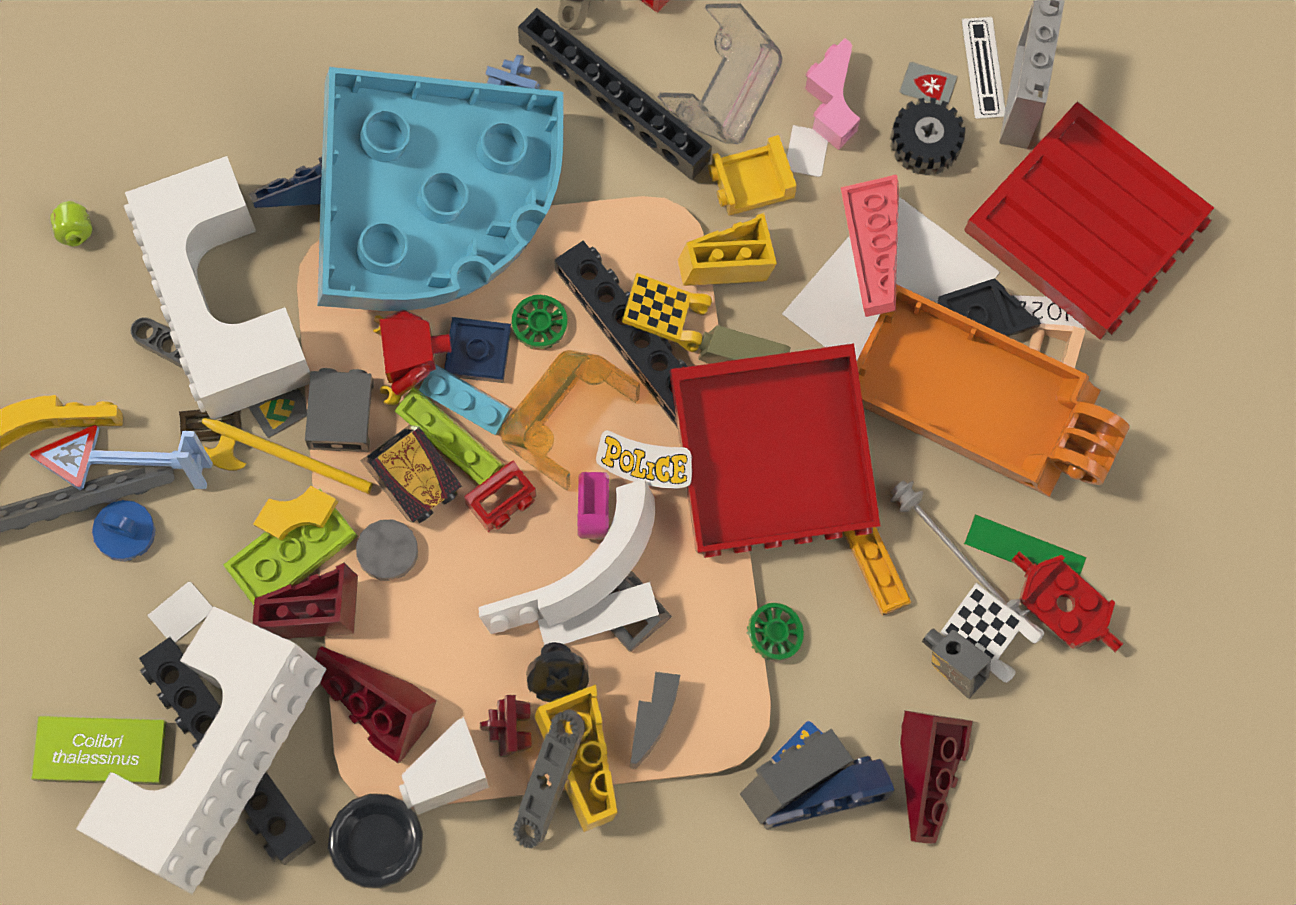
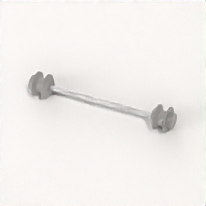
(909, 499)

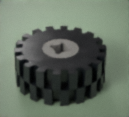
(921, 148)

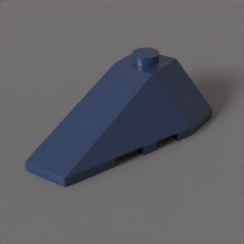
(301, 189)
(853, 787)

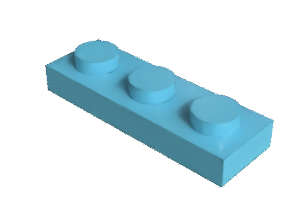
(465, 400)

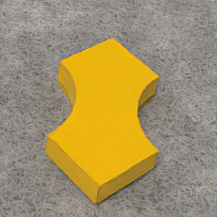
(282, 517)

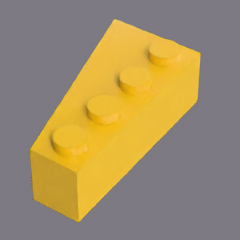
(589, 779)

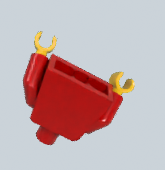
(407, 351)

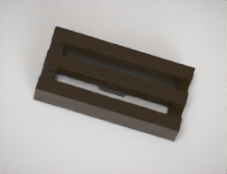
(205, 435)

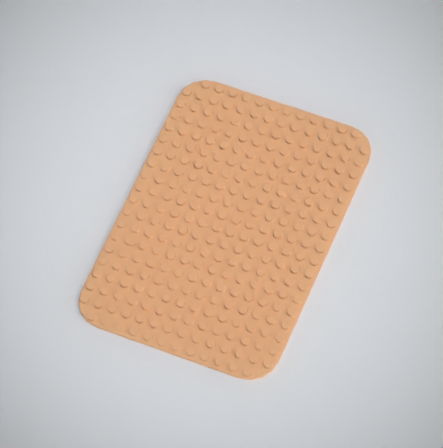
(429, 620)

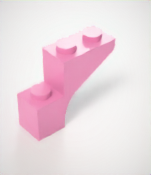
(826, 82)

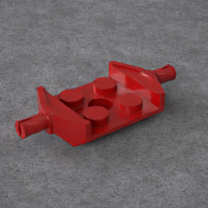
(1090, 610)

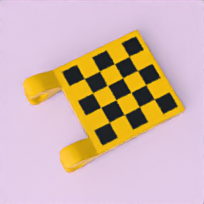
(663, 310)

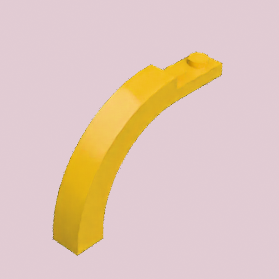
(48, 412)

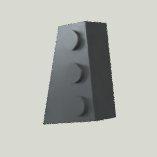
(795, 774)

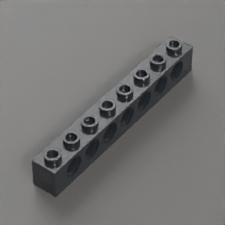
(614, 94)
(570, 268)
(166, 658)

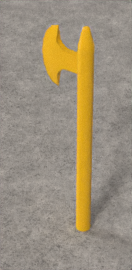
(224, 458)

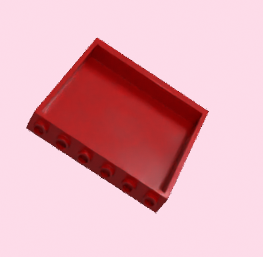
(775, 449)

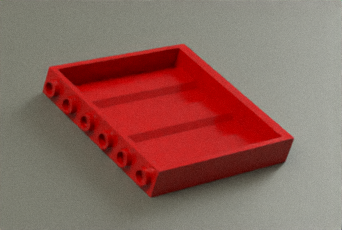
(1089, 220)

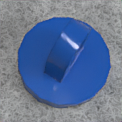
(123, 530)

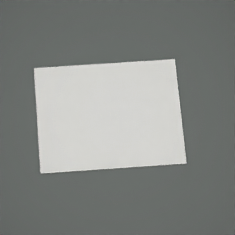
(927, 264)

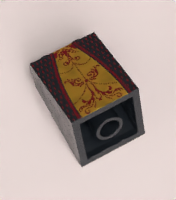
(412, 474)

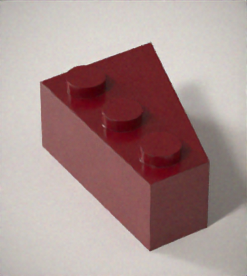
(310, 609)

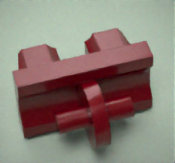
(503, 725)

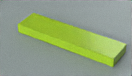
(449, 436)

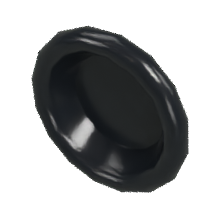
(375, 841)

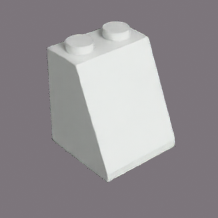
(444, 771)

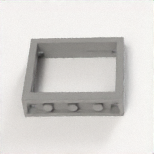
(1031, 72)

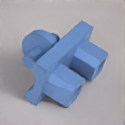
(502, 77)

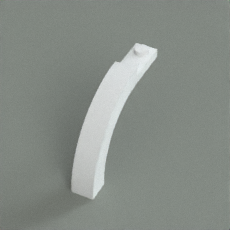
(591, 580)

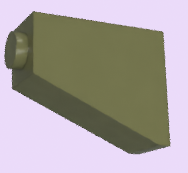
(727, 345)

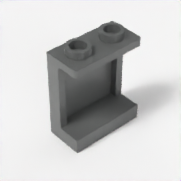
(339, 410)

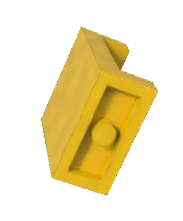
(753, 177)

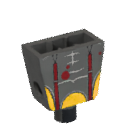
(958, 661)

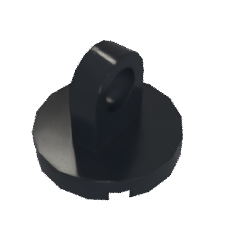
(556, 673)

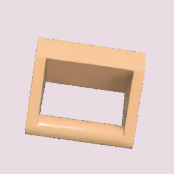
(1070, 334)

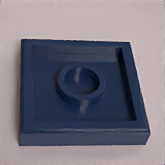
(478, 349)

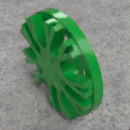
(539, 321)
(775, 631)

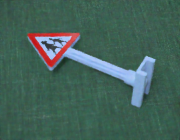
(75, 453)

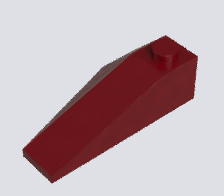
(384, 705)
(930, 757)

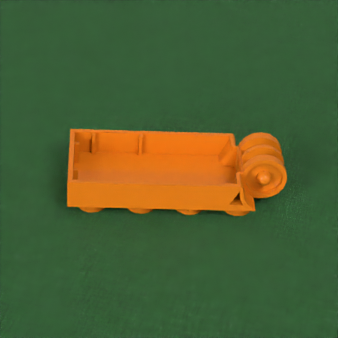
(986, 396)

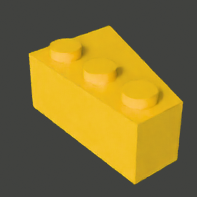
(729, 256)

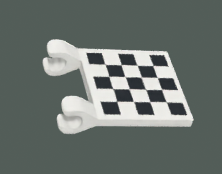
(990, 627)

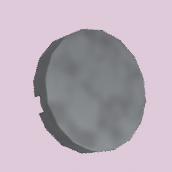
(387, 550)

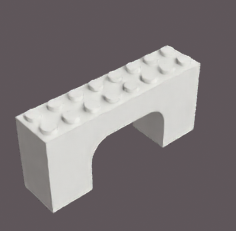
(224, 362)
(185, 824)

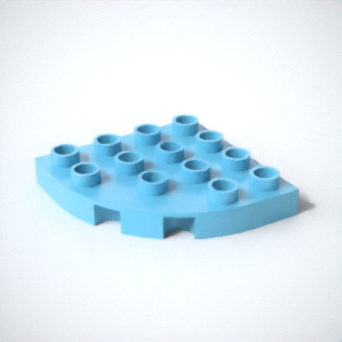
(429, 185)

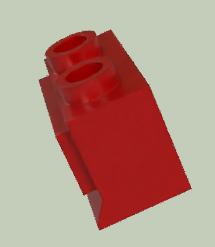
(519, 501)

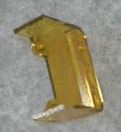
(526, 429)

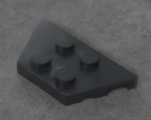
(991, 307)

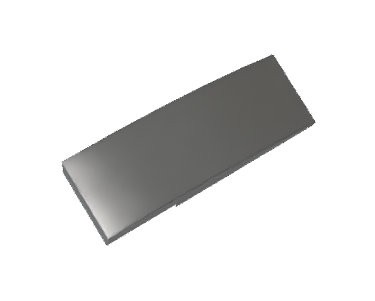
(653, 716)

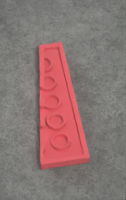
(873, 233)

